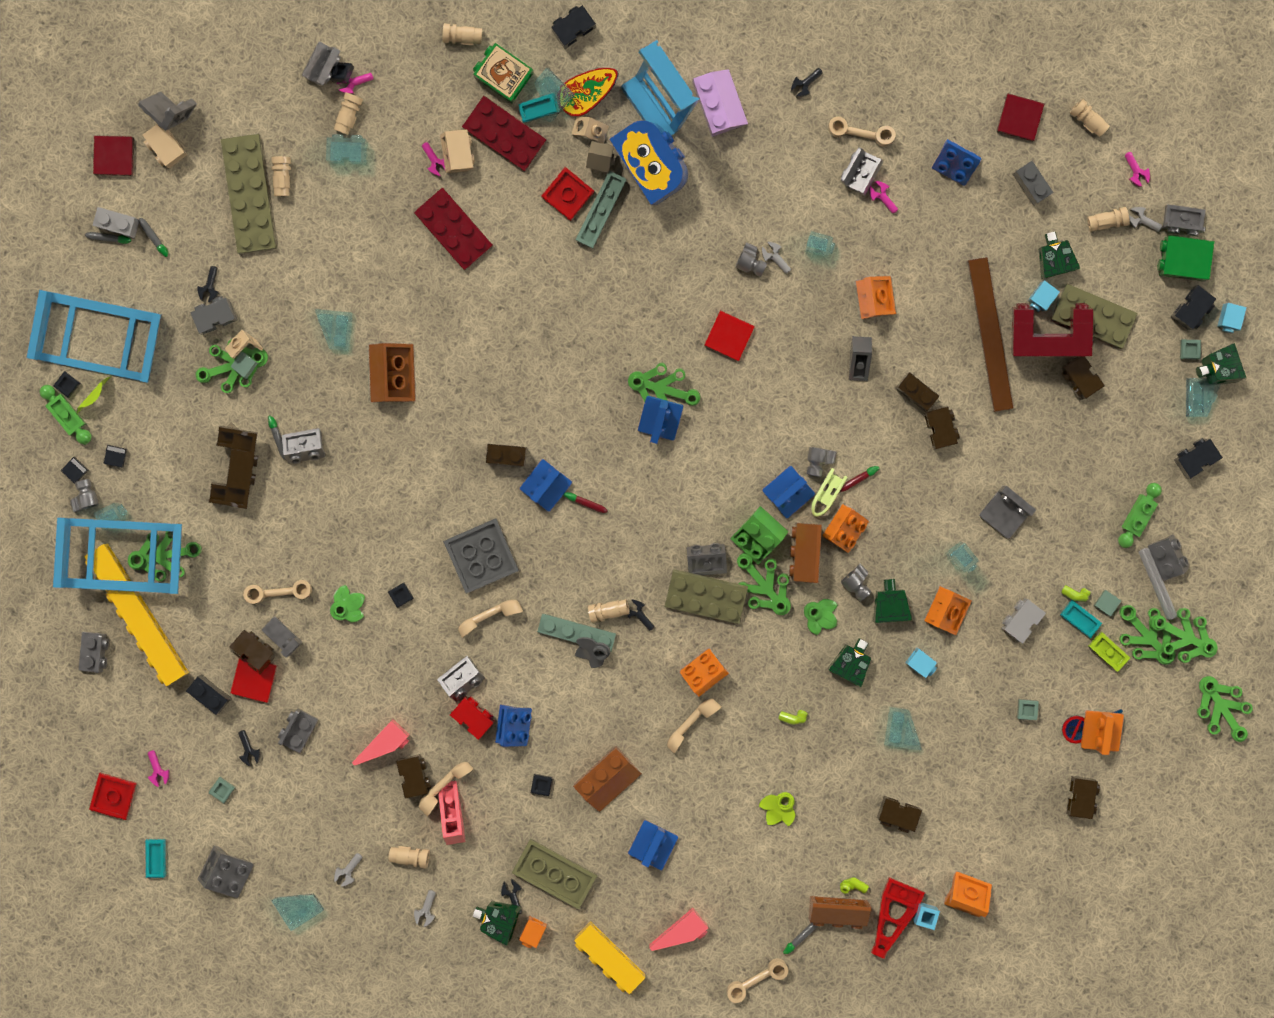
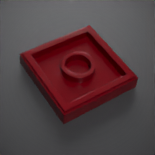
(1020, 117)
(113, 155)

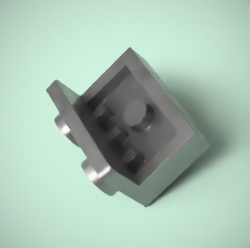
(321, 63)
(861, 171)
(1184, 219)
(1169, 557)

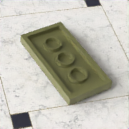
(1110, 321)
(706, 596)
(554, 873)

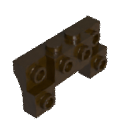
(240, 469)

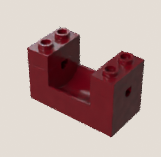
(1076, 343)

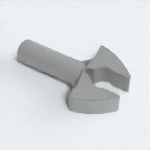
(1144, 220)
(776, 257)
(349, 868)
(426, 909)

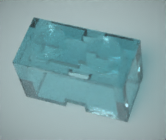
(349, 149)
(962, 557)

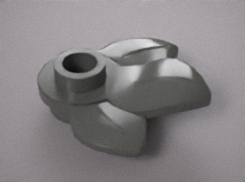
(592, 651)

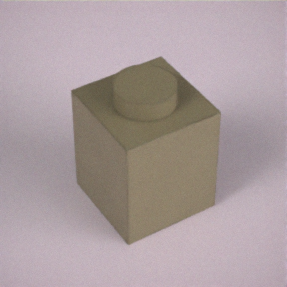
(600, 156)

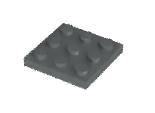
(481, 555)

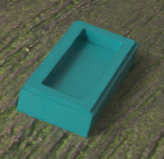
(538, 108)
(1081, 618)
(155, 858)

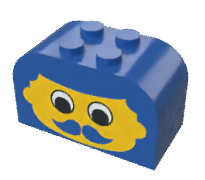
(652, 159)

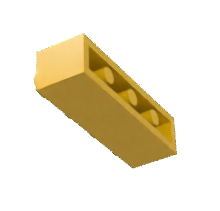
(609, 958)

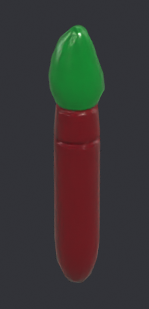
(859, 478)
(585, 502)

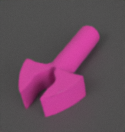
(356, 81)
(433, 158)
(1136, 170)
(884, 198)
(157, 769)

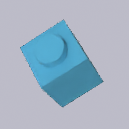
(1043, 296)
(1231, 317)
(921, 663)
(926, 916)

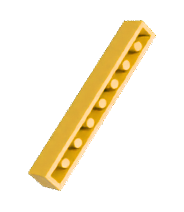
(139, 619)

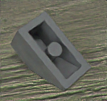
(860, 358)

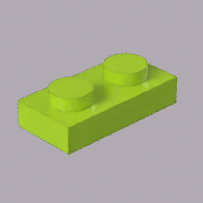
(1109, 651)

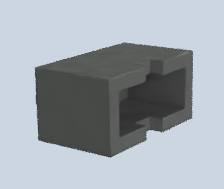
(1032, 183)
(216, 313)

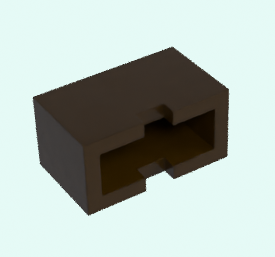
(1081, 378)
(917, 392)
(942, 427)
(506, 455)
(256, 653)
(412, 770)
(1084, 796)
(904, 817)

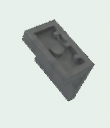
(165, 112)
(1006, 511)
(224, 873)

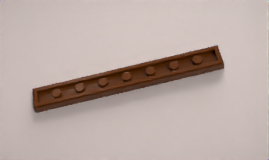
(990, 334)

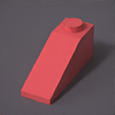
(387, 741)
(451, 814)
(682, 931)

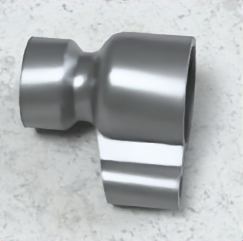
(747, 261)
(817, 458)
(85, 498)
(855, 582)

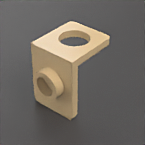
(591, 129)
(239, 343)

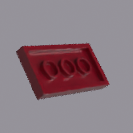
(504, 133)
(453, 228)

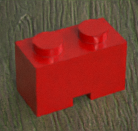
(473, 716)

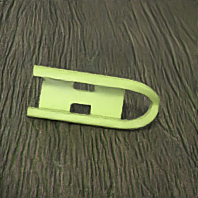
(825, 496)

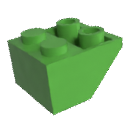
(759, 535)

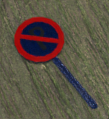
(1073, 728)

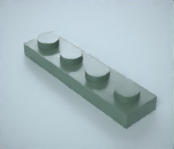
(601, 209)
(572, 630)

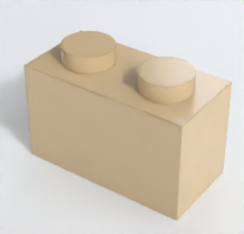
(165, 146)
(457, 151)

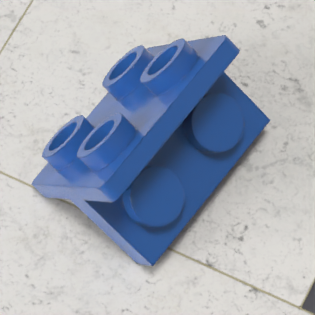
(956, 162)
(660, 418)
(545, 485)
(788, 492)
(513, 726)
(652, 845)

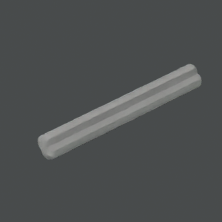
(1157, 583)

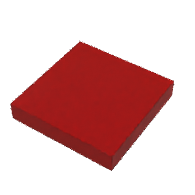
(567, 193)
(729, 335)
(251, 684)
(112, 796)

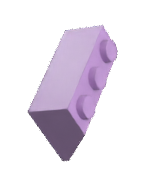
(719, 102)

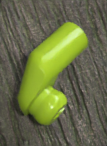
(1074, 595)
(793, 719)
(853, 883)

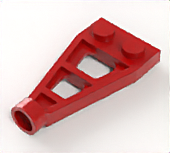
(902, 893)

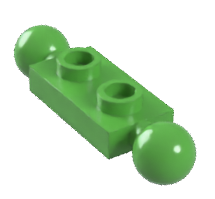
(65, 414)
(1139, 515)

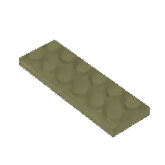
(248, 193)

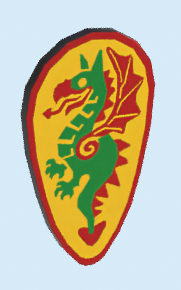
(589, 89)

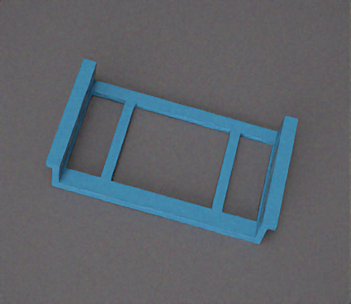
(671, 82)
(41, 322)
(62, 551)

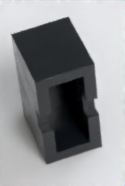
(572, 25)
(1198, 304)
(1192, 460)
(208, 694)

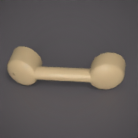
(838, 127)
(301, 590)
(507, 607)
(706, 709)
(429, 801)
(776, 968)

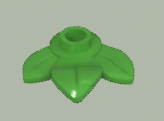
(349, 603)
(823, 617)

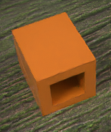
(532, 932)

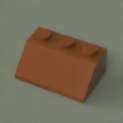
(391, 372)
(805, 552)
(607, 779)
(839, 912)

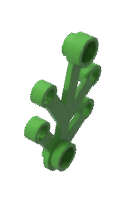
(227, 367)
(660, 387)
(161, 555)
(766, 586)
(1187, 636)
(1149, 637)
(1221, 706)

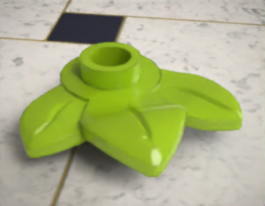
(776, 810)

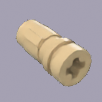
(463, 34)
(346, 116)
(1092, 120)
(281, 176)
(1109, 219)
(609, 610)
(408, 856)

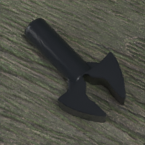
(806, 82)
(209, 285)
(640, 615)
(248, 749)
(513, 895)

